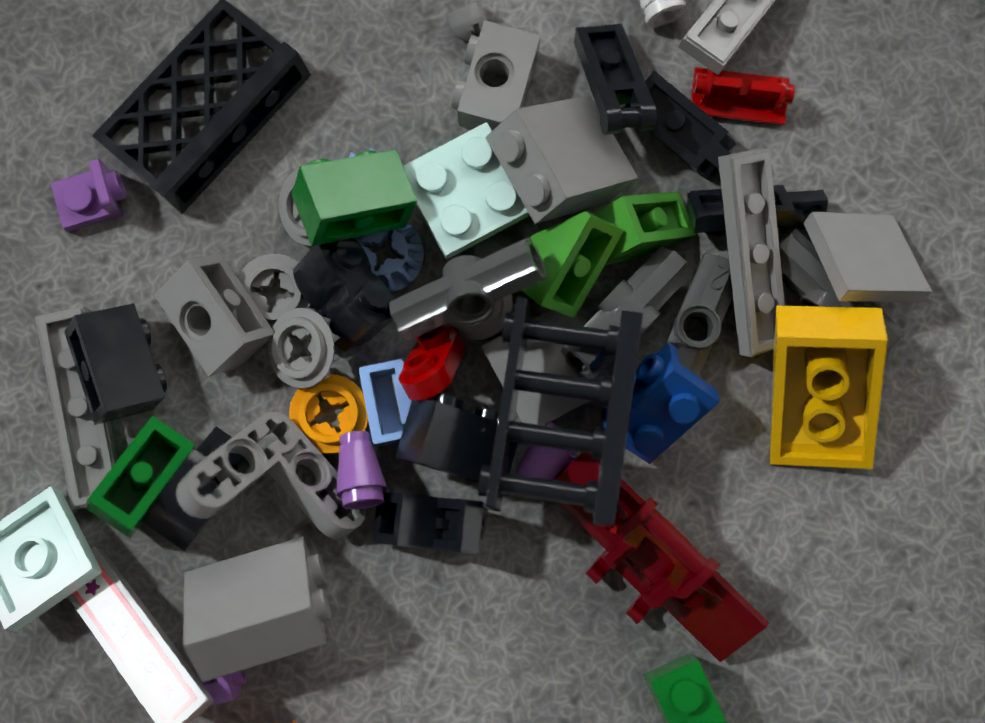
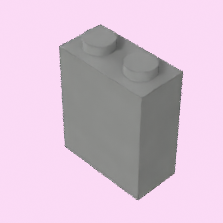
(560, 158)
(254, 608)

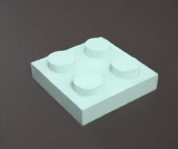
(464, 192)
(41, 558)

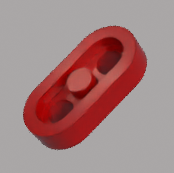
(432, 363)

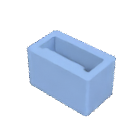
(384, 401)

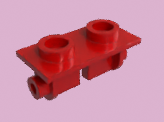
(742, 96)

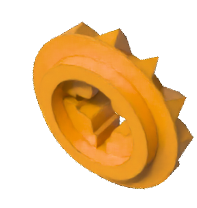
(336, 390)

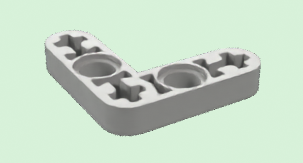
(280, 462)

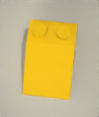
(826, 386)

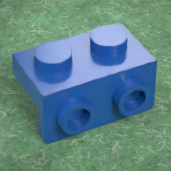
(664, 403)

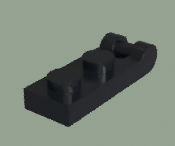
(615, 79)

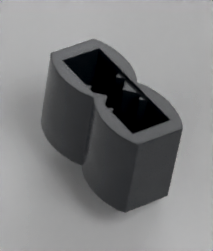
(342, 287)

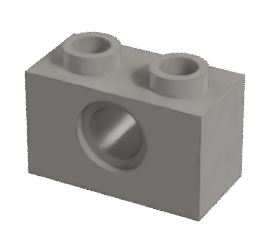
(500, 52)
(214, 314)

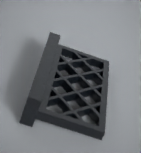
(202, 158)

